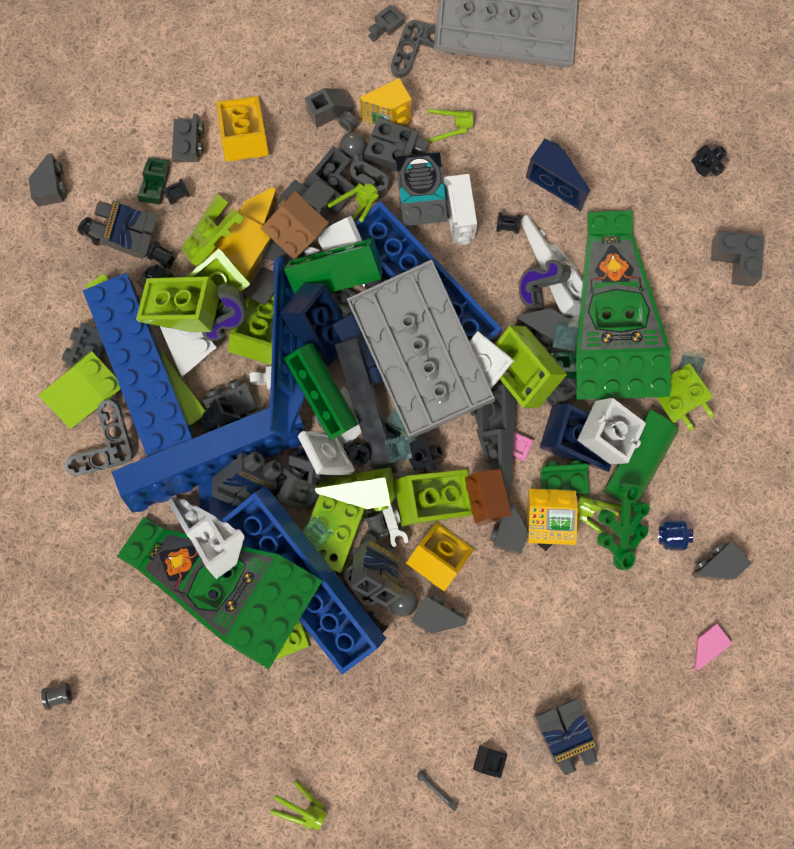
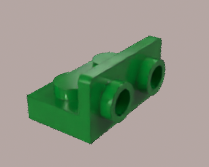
(565, 477)

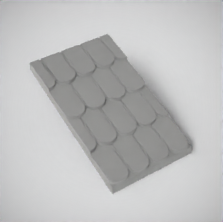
(509, 30)
(421, 349)

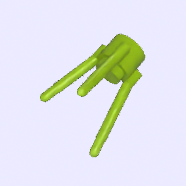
(462, 119)
(365, 198)
(587, 508)
(311, 817)

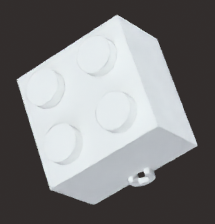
(612, 431)

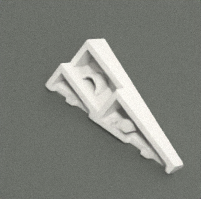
(566, 293)
(214, 540)

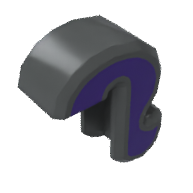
(537, 278)
(230, 315)

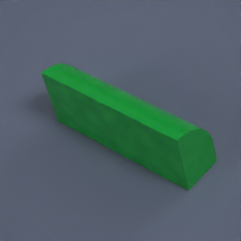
(337, 267)
(321, 391)
(646, 459)

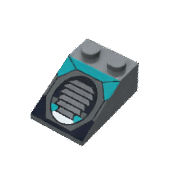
(421, 189)

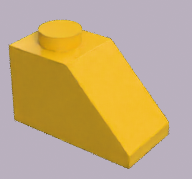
(260, 206)

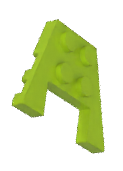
(207, 232)

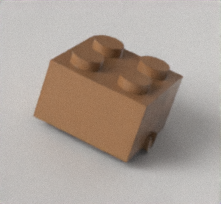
(294, 225)

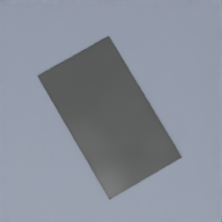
(262, 286)

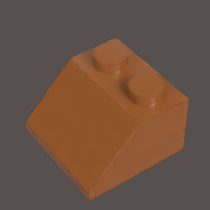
(487, 496)

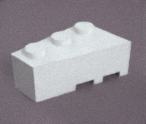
(187, 348)

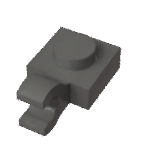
(388, 21)

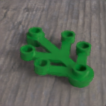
(623, 554)

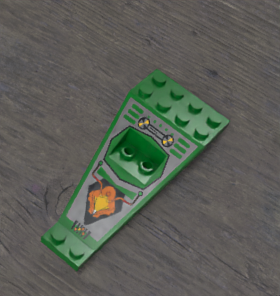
(618, 353)
(253, 605)

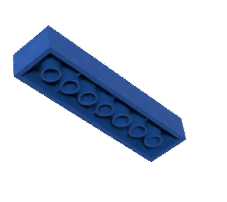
(402, 251)
(138, 365)
(199, 459)
(333, 613)

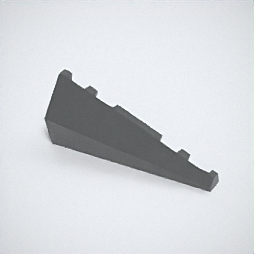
(497, 432)

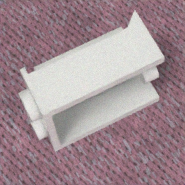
(460, 208)

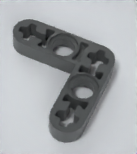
(419, 38)
(108, 451)

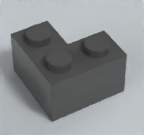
(329, 172)
(317, 195)
(744, 252)

